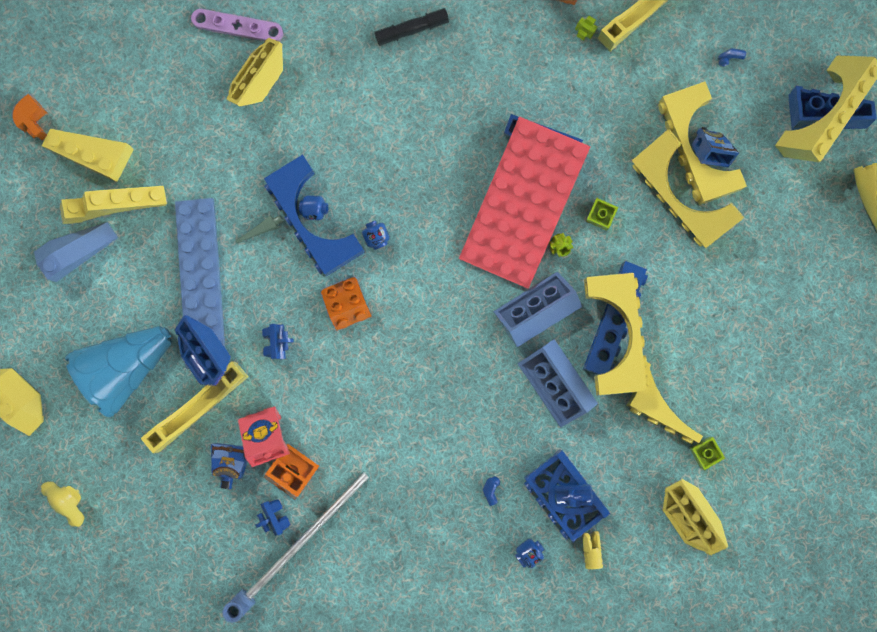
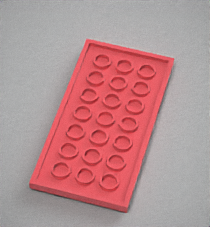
(524, 202)

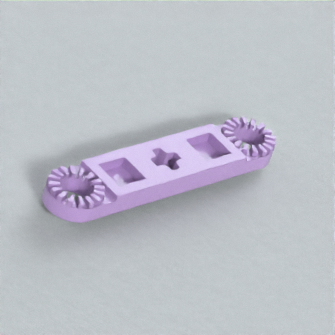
(224, 22)

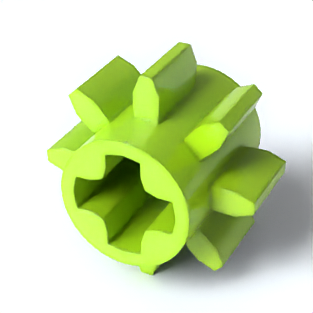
(586, 28)
(561, 245)

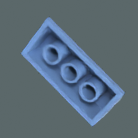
(538, 309)
(557, 383)

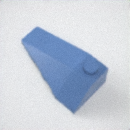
(68, 252)

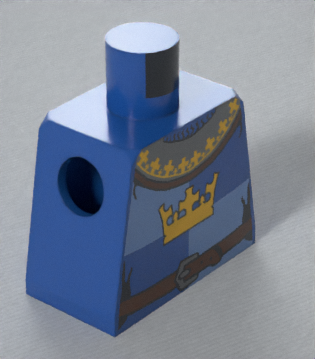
(713, 148)
(228, 463)

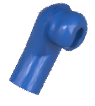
(729, 54)
(489, 489)

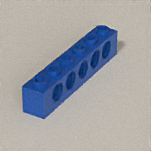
(593, 363)

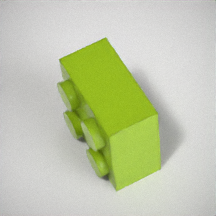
(601, 214)
(707, 453)

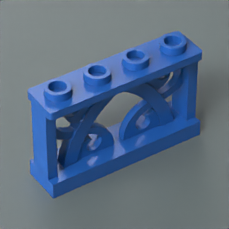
(564, 468)

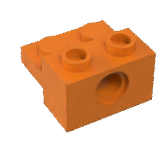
(287, 480)

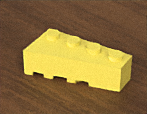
(93, 153)

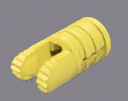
(592, 550)

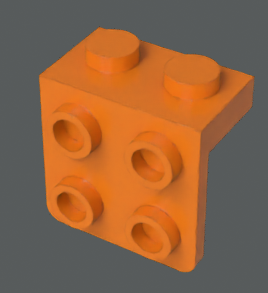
(345, 303)

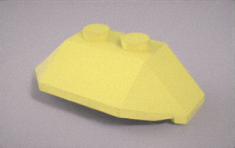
(257, 74)
(19, 402)
(694, 518)

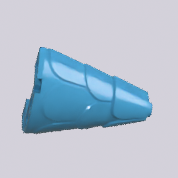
(116, 367)

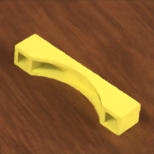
(627, 22)
(173, 426)

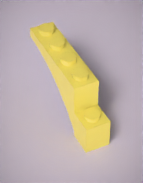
(107, 202)
(655, 408)

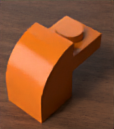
(26, 115)

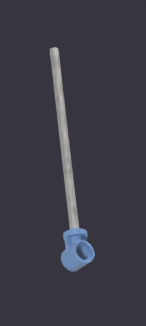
(244, 600)

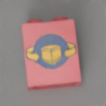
(262, 436)

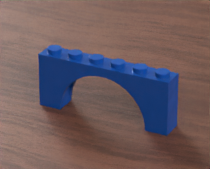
(286, 187)

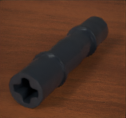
(411, 27)

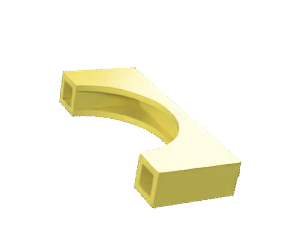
(814, 141)
(654, 165)
(706, 182)
(620, 293)

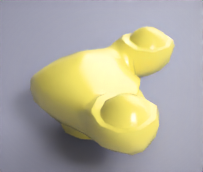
(64, 502)

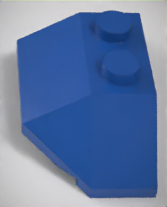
(202, 351)

